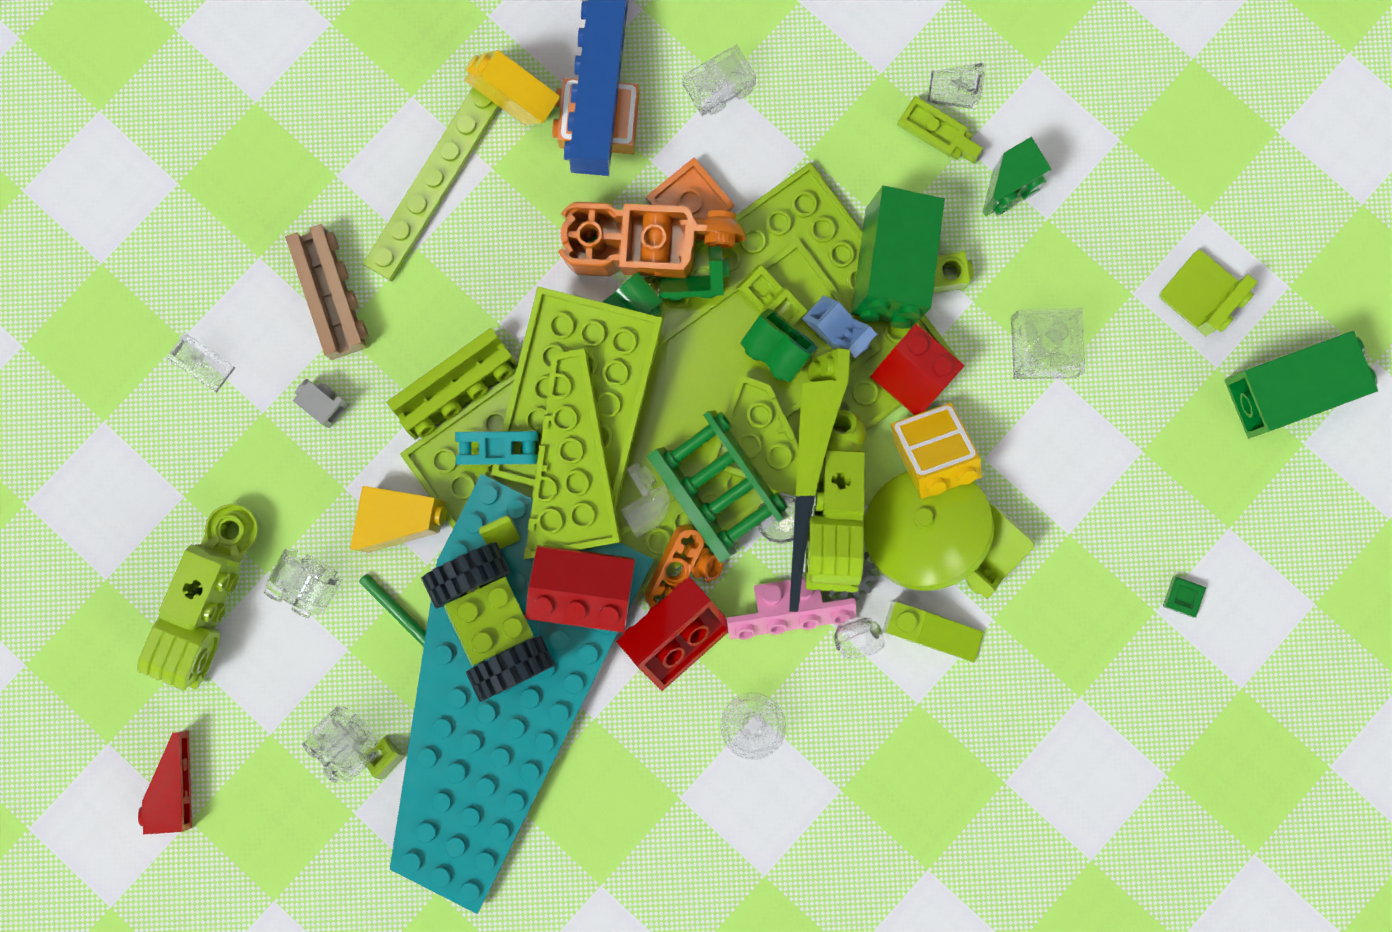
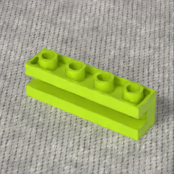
(452, 384)

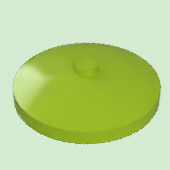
(927, 539)

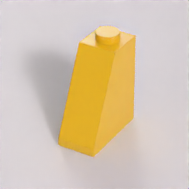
(394, 518)

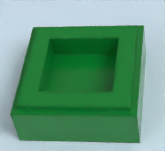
(1184, 597)

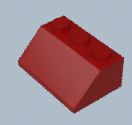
(580, 588)
(674, 634)

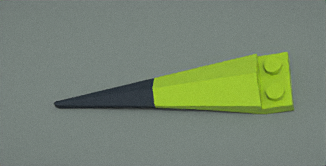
(817, 417)

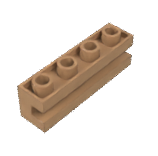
(327, 292)

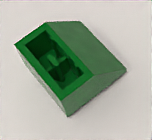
(1015, 176)

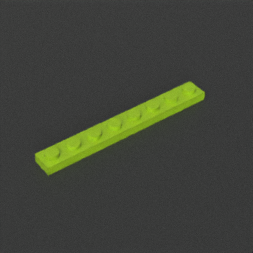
(431, 185)

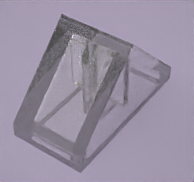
(957, 86)
(200, 362)

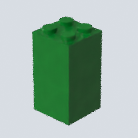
(898, 257)
(1302, 384)

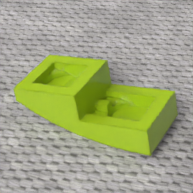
(766, 293)

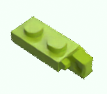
(939, 130)

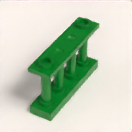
(686, 488)

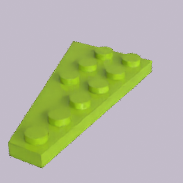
(572, 479)

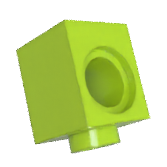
(964, 272)

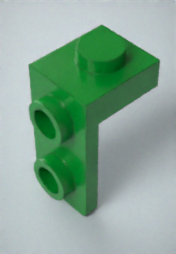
(698, 286)

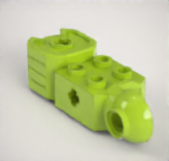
(837, 528)
(181, 638)

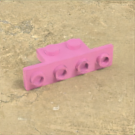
(774, 613)

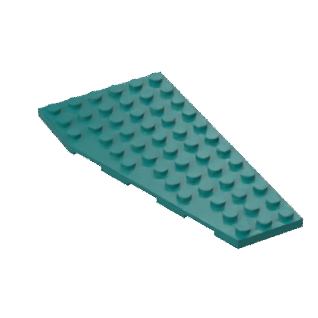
(484, 762)

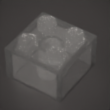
(1047, 343)

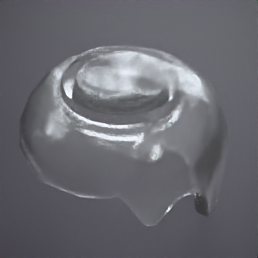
(782, 531)
(858, 637)

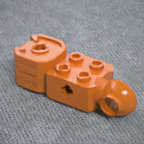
(641, 238)

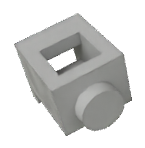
(319, 402)

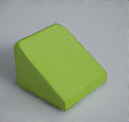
(500, 531)

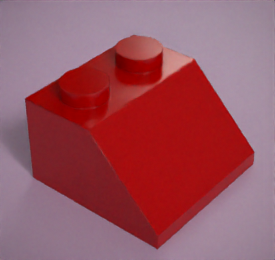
(916, 370)

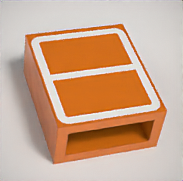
(625, 119)

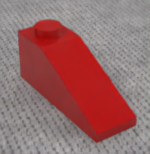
(168, 796)

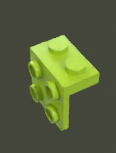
(1206, 293)
(1007, 550)

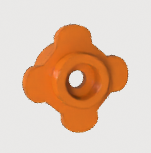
(707, 566)

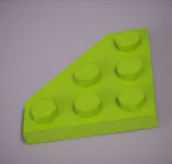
(762, 434)

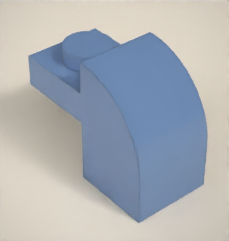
(838, 327)

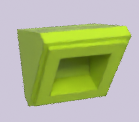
(387, 761)

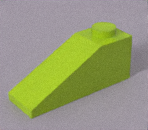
(932, 631)

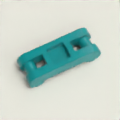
(496, 447)

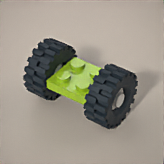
(487, 620)

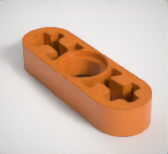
(669, 556)

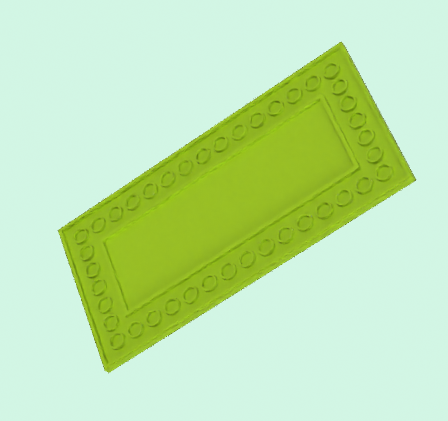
(806, 246)

